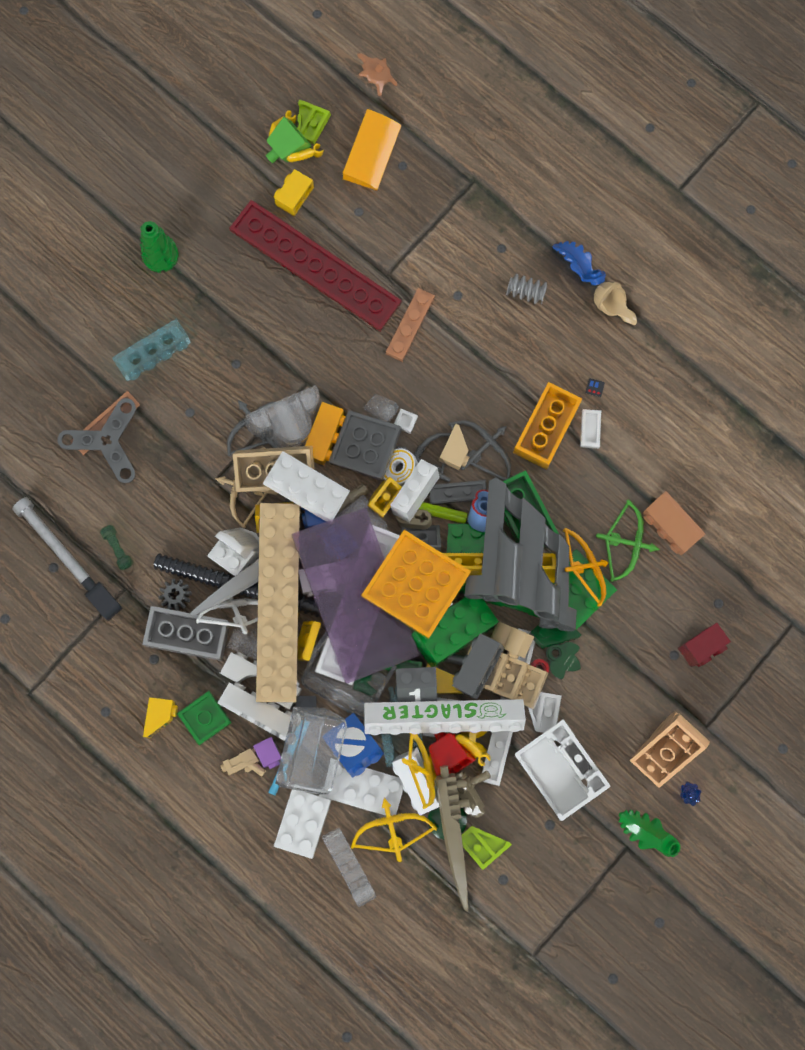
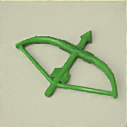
(615, 540)

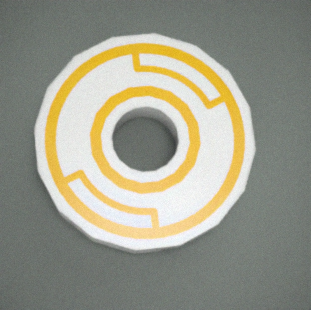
(409, 463)

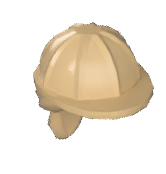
(612, 301)

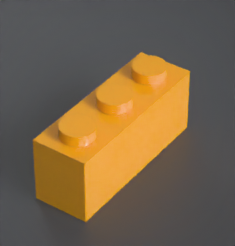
(325, 432)

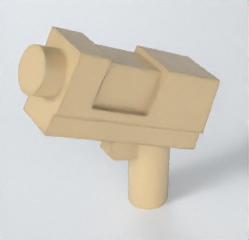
(244, 760)

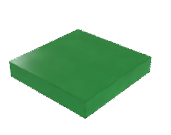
(204, 718)

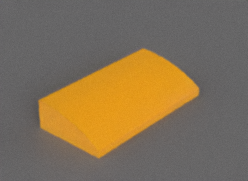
(371, 150)

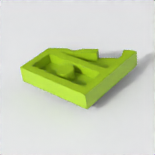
(311, 120)
(483, 846)

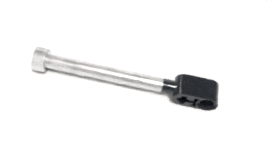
(96, 592)

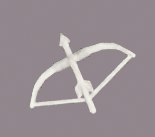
(232, 603)

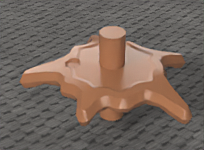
(376, 72)

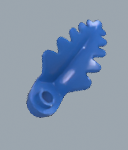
(580, 262)

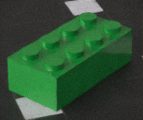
(522, 487)
(456, 630)

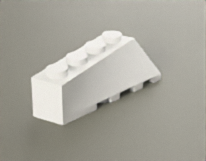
(260, 713)

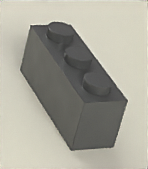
(477, 666)

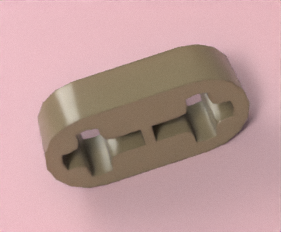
(415, 522)

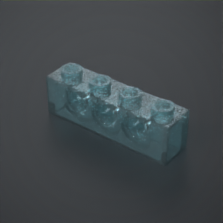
(154, 341)

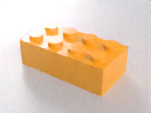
(547, 425)

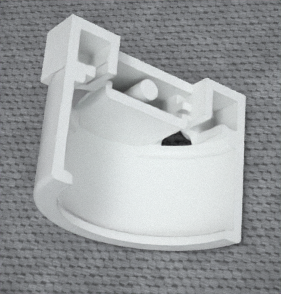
(560, 770)

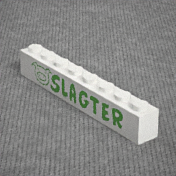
(444, 716)

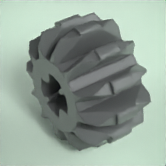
(180, 599)

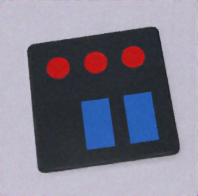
(595, 387)

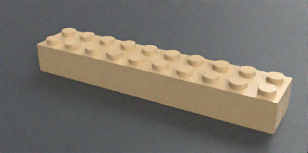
(277, 604)

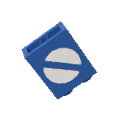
(358, 748)

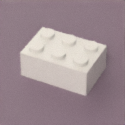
(302, 823)

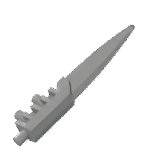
(234, 586)

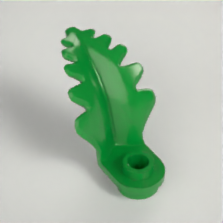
(649, 833)

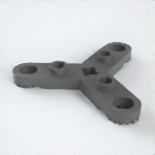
(92, 440)

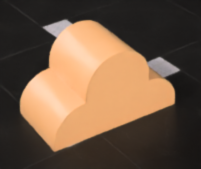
(669, 749)

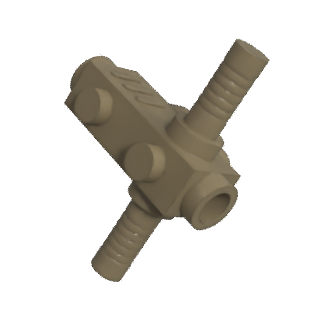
(469, 792)

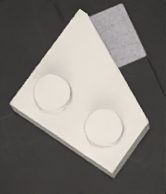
(545, 712)

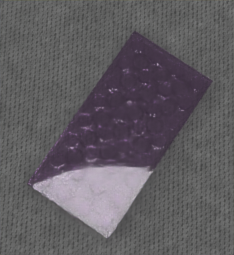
(339, 565)

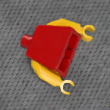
(455, 752)

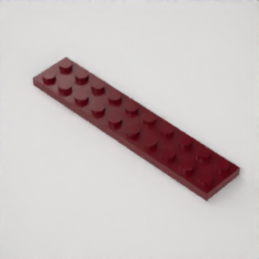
(315, 265)

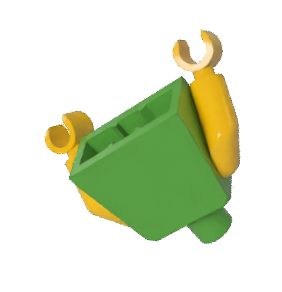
(289, 142)

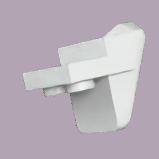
(235, 549)

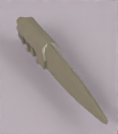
(450, 814)

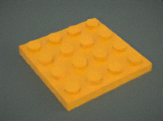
(416, 584)

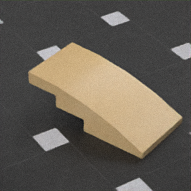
(516, 680)

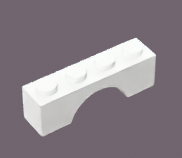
(239, 669)

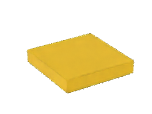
(307, 640)

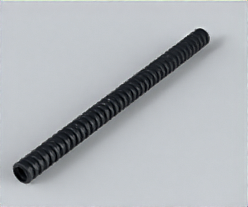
(219, 579)

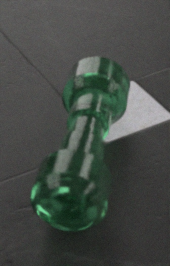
(123, 561)

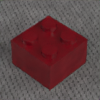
(706, 643)

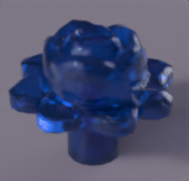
(690, 793)

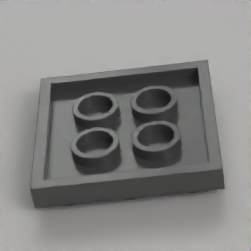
(365, 445)

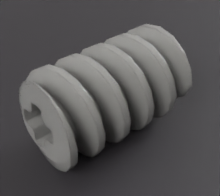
(527, 288)

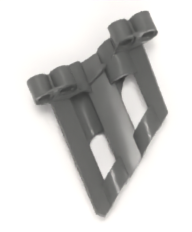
(515, 570)

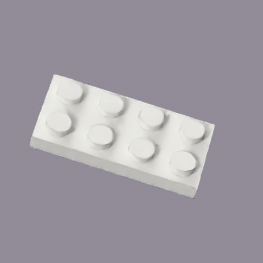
(306, 487)
(366, 790)

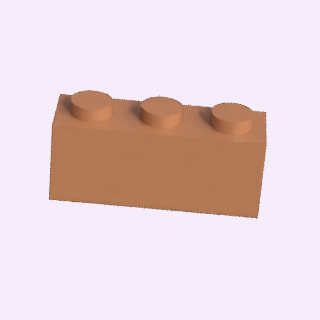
(673, 523)

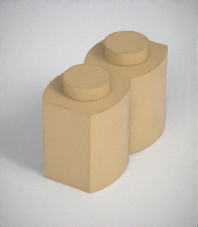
(512, 639)

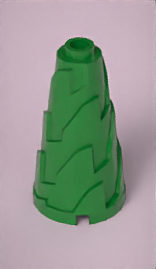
(157, 249)

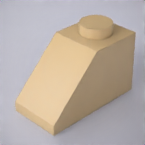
(455, 450)

